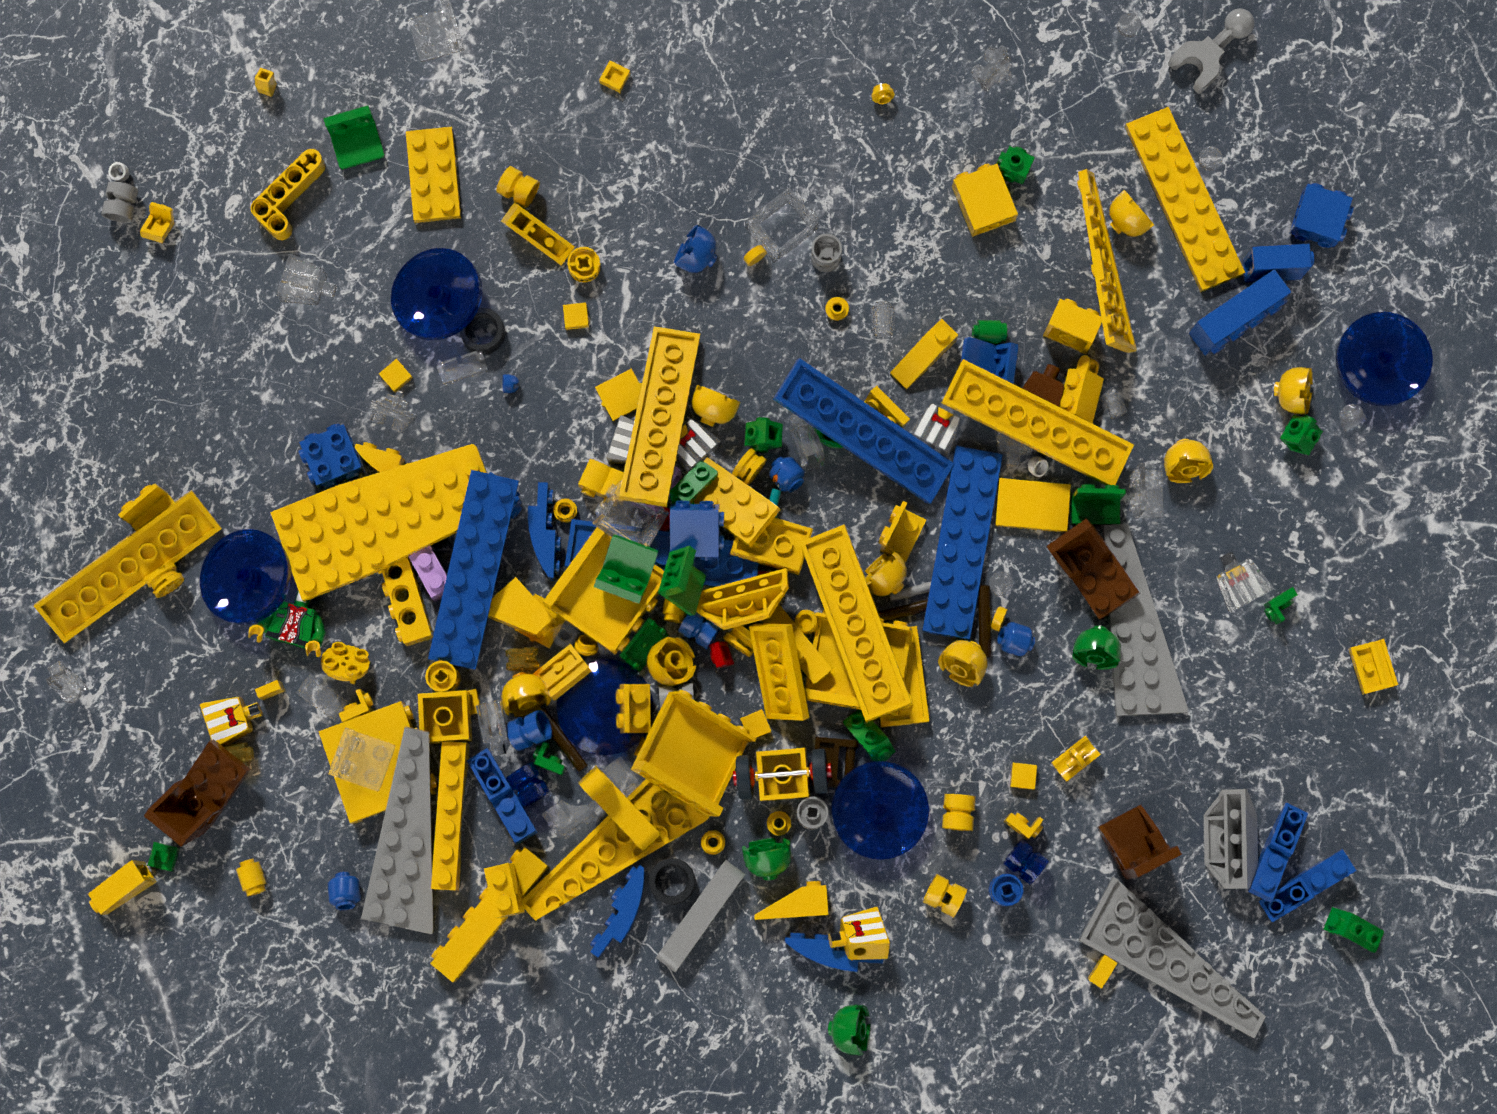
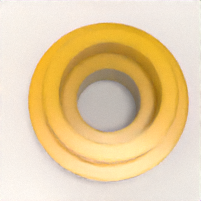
(882, 94)
(837, 315)
(565, 503)
(586, 646)
(778, 815)
(713, 850)

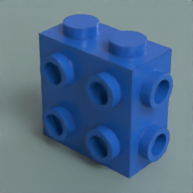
(1321, 215)
(330, 457)
(697, 527)

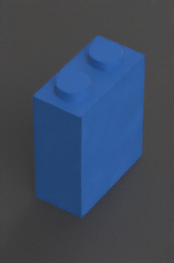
(1288, 260)

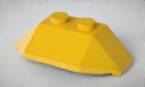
(743, 600)

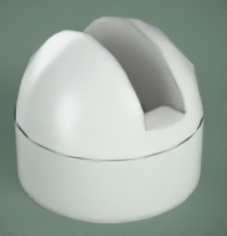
(116, 175)
(1037, 466)

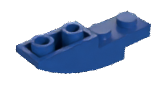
(543, 540)
(502, 796)
(1277, 851)
(1308, 884)
(627, 902)
(821, 952)

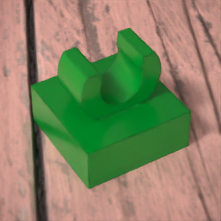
(163, 856)

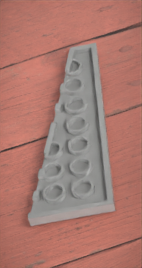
(1146, 675)
(402, 866)
(1146, 945)

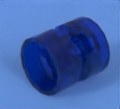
(527, 784)
(1026, 862)

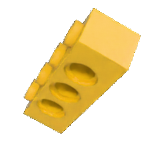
(421, 628)

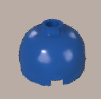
(696, 251)

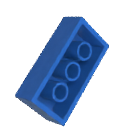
(1239, 313)

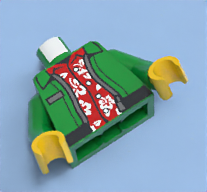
(293, 625)

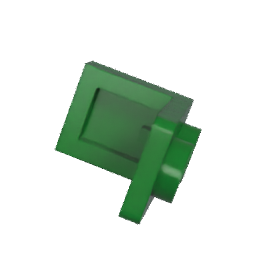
(693, 483)
(869, 736)
(1354, 929)

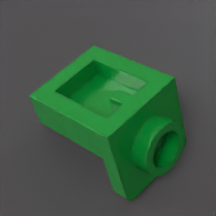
(1283, 601)
(552, 763)

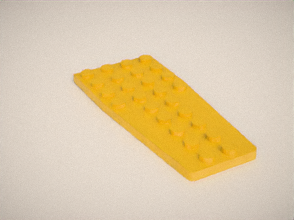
(374, 520)

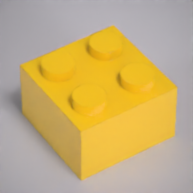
(1073, 325)
(445, 716)

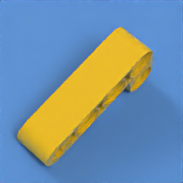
(292, 192)
(619, 808)

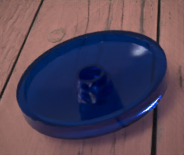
(436, 294)
(1384, 359)
(245, 577)
(590, 709)
(880, 810)

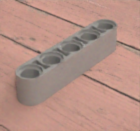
(700, 916)

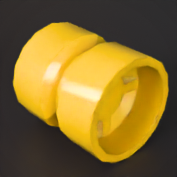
(519, 187)
(442, 677)
(958, 812)
(937, 891)

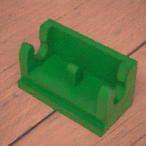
(639, 647)

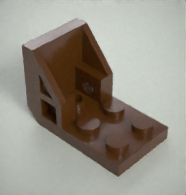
(1093, 569)
(200, 797)
(1136, 843)

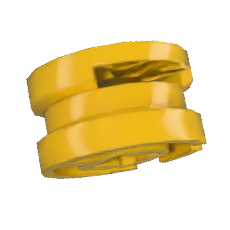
(584, 264)
(749, 466)
(164, 580)
(743, 636)

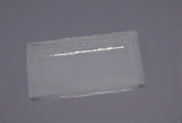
(322, 697)

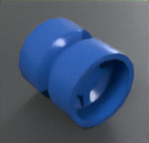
(700, 629)
(532, 728)
(1005, 890)

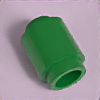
(990, 331)

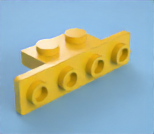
(809, 658)

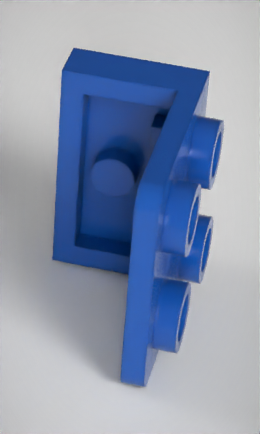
(993, 358)

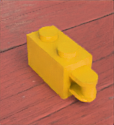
(1082, 389)

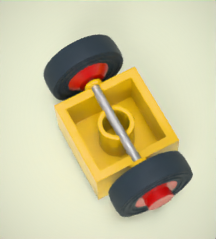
(782, 774)

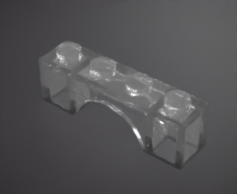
(565, 817)

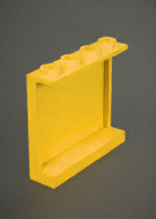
(594, 611)
(836, 686)
(383, 724)
(691, 752)

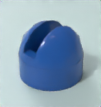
(509, 383)

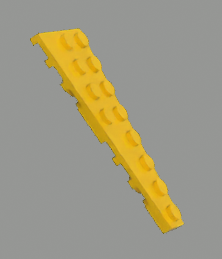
(1104, 269)
(611, 850)

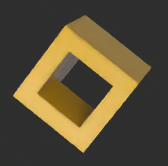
(265, 82)
(1102, 971)

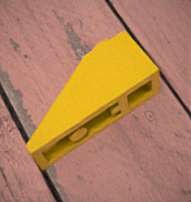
(537, 233)
(924, 353)
(800, 903)

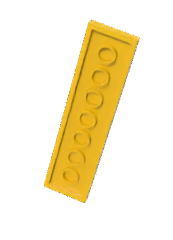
(1184, 199)
(659, 417)
(1037, 423)
(127, 566)
(855, 623)

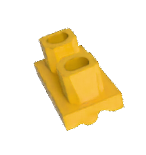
(1075, 758)

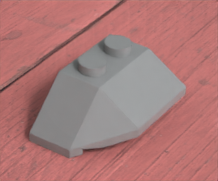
(1231, 839)

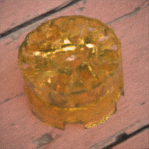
(522, 659)

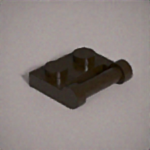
(831, 747)

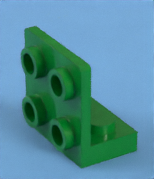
(354, 137)
(1096, 504)
(626, 569)
(682, 581)

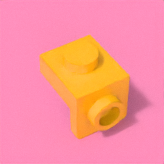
(158, 223)

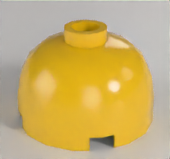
(1128, 216)
(1294, 390)
(713, 406)
(1187, 460)
(886, 574)
(671, 661)
(965, 662)
(524, 694)

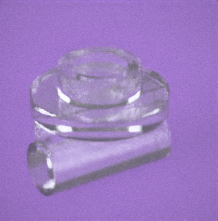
(1351, 416)

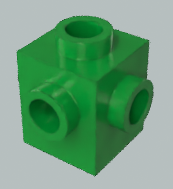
(1015, 164)
(763, 434)
(1301, 434)

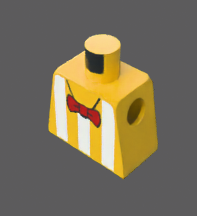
(229, 719)
(862, 936)

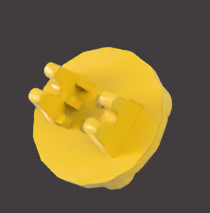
(345, 662)

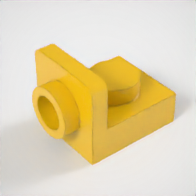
(353, 710)
(1019, 824)

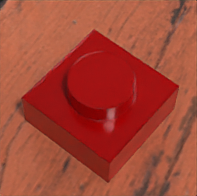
(721, 654)

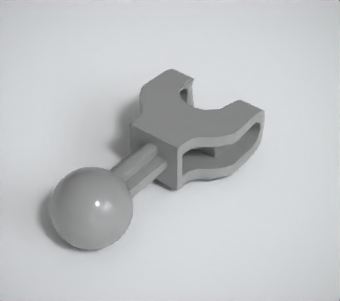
(1209, 52)

